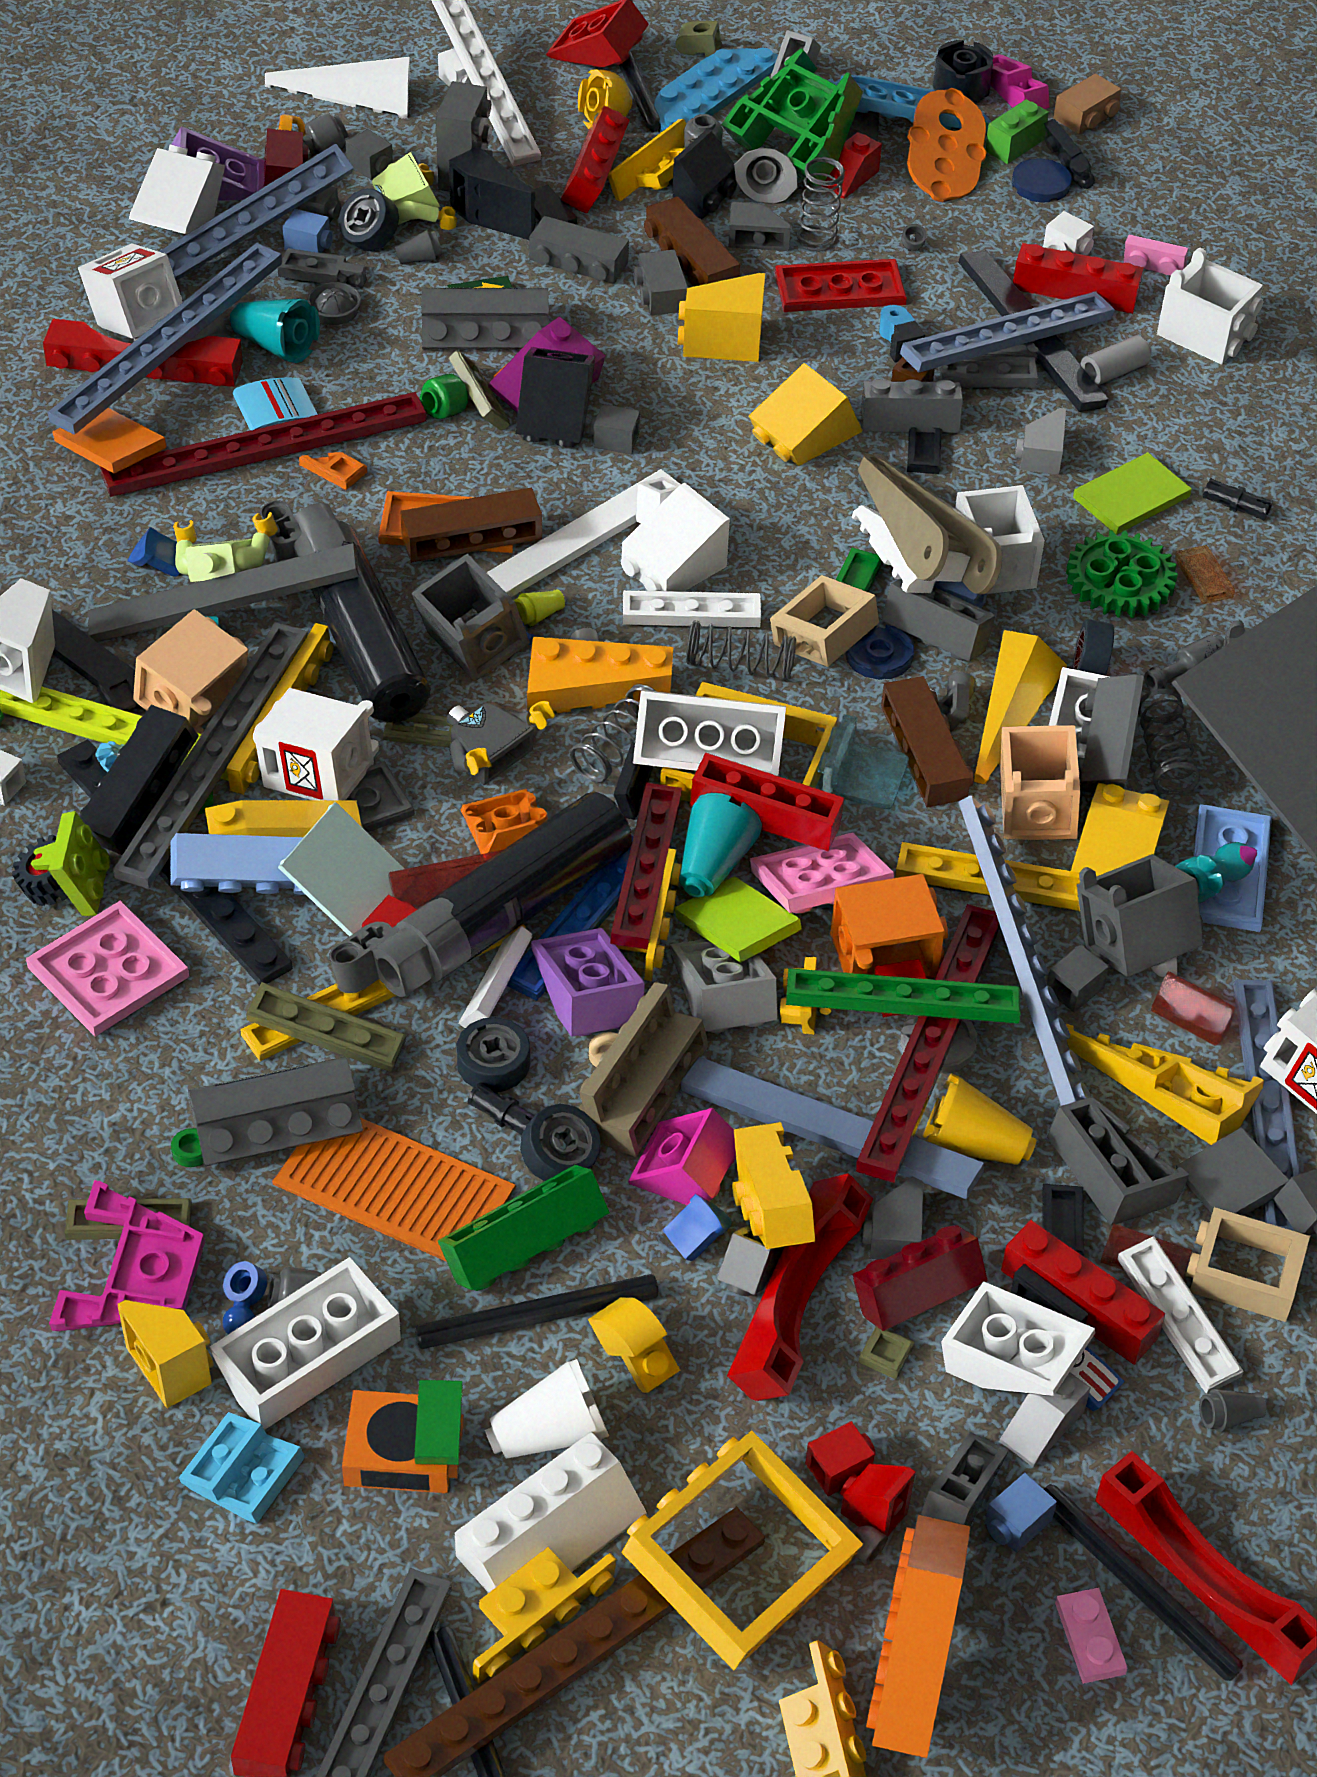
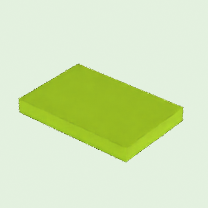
(1132, 493)
(738, 919)

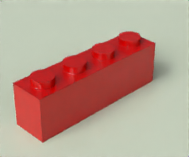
(595, 159)
(1071, 274)
(781, 804)
(1115, 1311)
(285, 1686)

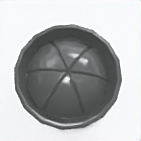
(335, 302)

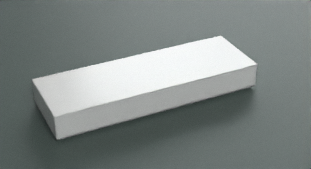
(496, 977)

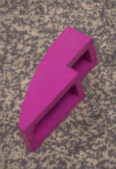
(1015, 82)

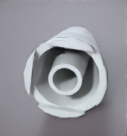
(547, 1415)

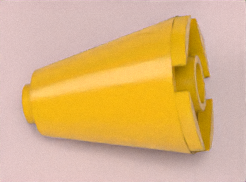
(977, 1126)

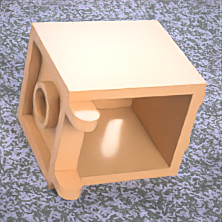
(190, 669)
(1049, 797)

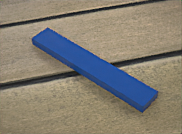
(583, 913)

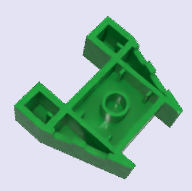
(802, 107)

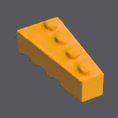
(594, 672)

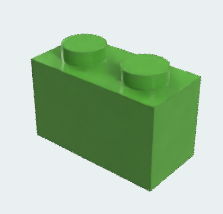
(1016, 131)

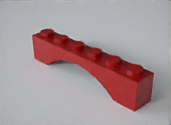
(203, 361)
(771, 1347)
(1267, 1622)

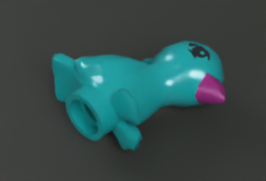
(1229, 863)

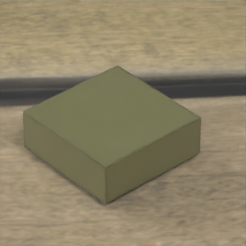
(886, 1352)

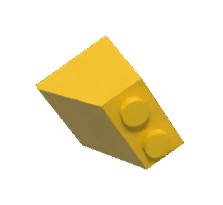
(723, 319)
(804, 417)

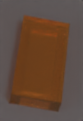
(1204, 574)

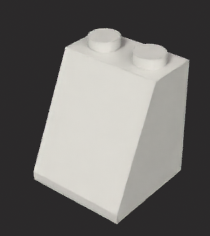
(179, 190)
(677, 543)
(25, 639)

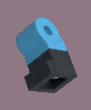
(898, 327)

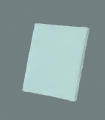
(341, 869)

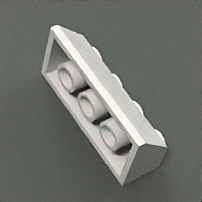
(681, 728)
(306, 1343)
(567, 1505)

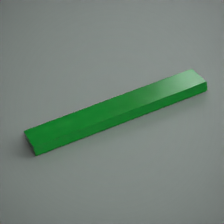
(903, 995)

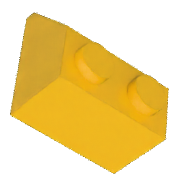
(167, 1349)

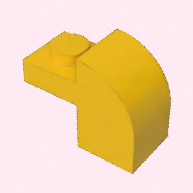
(635, 1334)

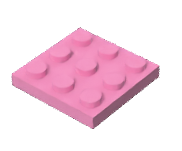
(808, 875)
(107, 968)

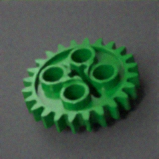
(1138, 587)

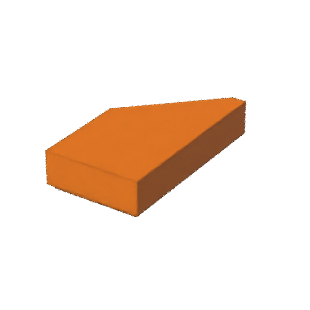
(335, 468)

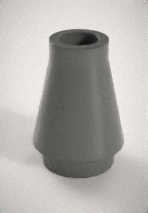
(419, 248)
(1230, 1408)

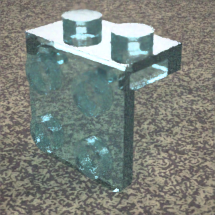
(861, 770)

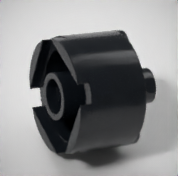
(964, 69)

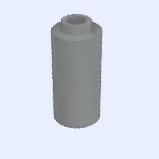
(1117, 359)

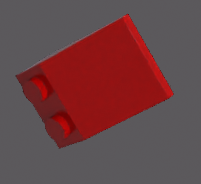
(601, 35)

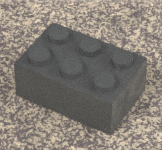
(461, 126)

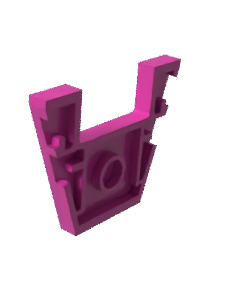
(151, 1264)

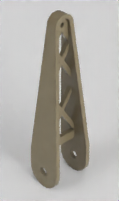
(926, 523)

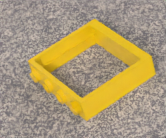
(799, 726)
(689, 1599)

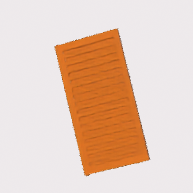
(393, 1185)

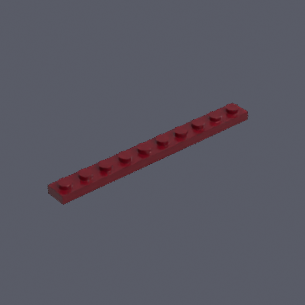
(266, 443)
(925, 1052)

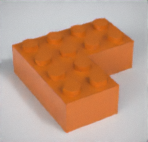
(921, 1633)

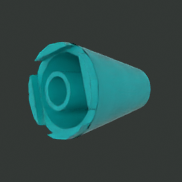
(279, 326)
(716, 842)

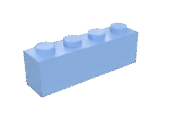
(231, 862)

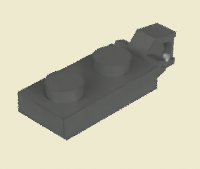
(321, 268)

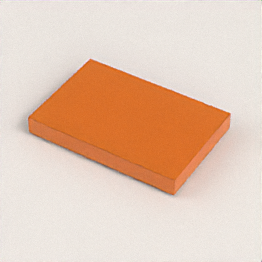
(112, 441)

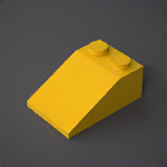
(1119, 829)

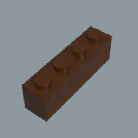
(697, 249)
(471, 524)
(927, 741)

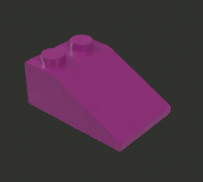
(554, 336)

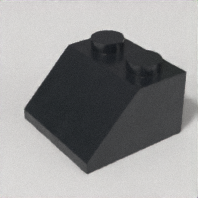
(703, 175)

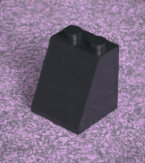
(554, 396)

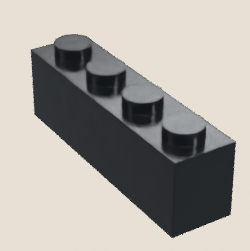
(138, 777)

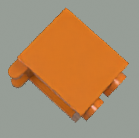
(888, 925)

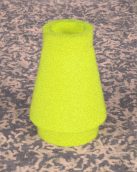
(538, 605)

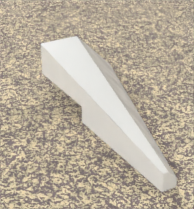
(369, 84)
(889, 553)

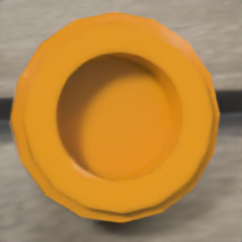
(286, 121)

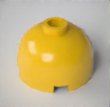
(603, 89)

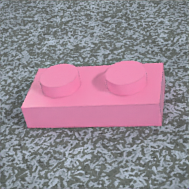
(1155, 255)
(1091, 1635)

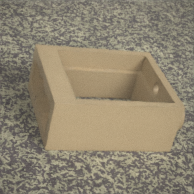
(830, 643)
(1239, 1290)

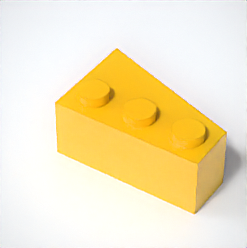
(769, 1190)

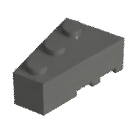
(1111, 1164)

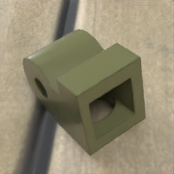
(699, 38)

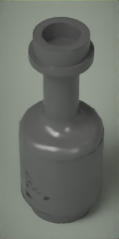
(1186, 658)

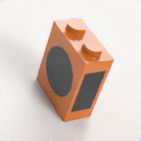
(382, 1446)

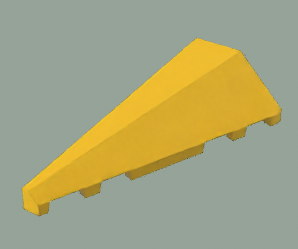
(1022, 681)
(1194, 1097)

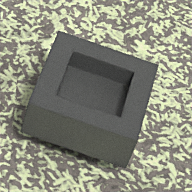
(956, 705)

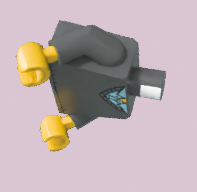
(493, 737)

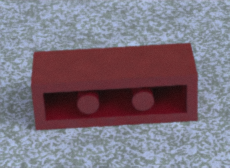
(919, 1277)

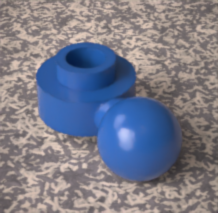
(237, 1290)

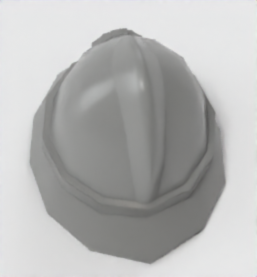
(766, 175)

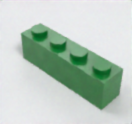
(524, 1227)

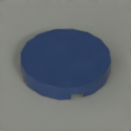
(1041, 180)
(878, 660)

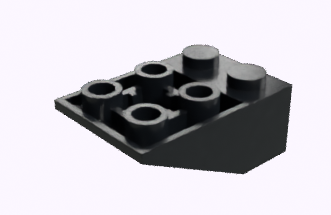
(491, 194)

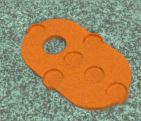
(944, 160)

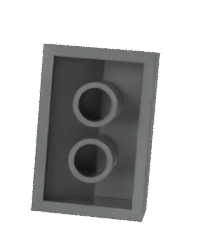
(1110, 731)

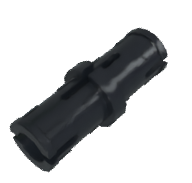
(1237, 499)
(502, 1109)

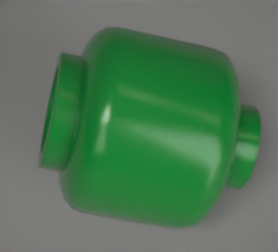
(444, 396)

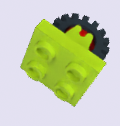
(65, 867)

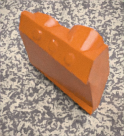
(502, 819)

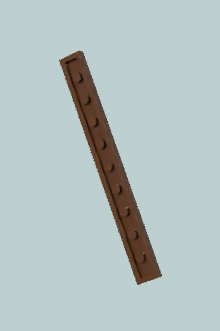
(567, 1654)

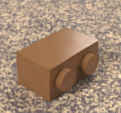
(1087, 103)

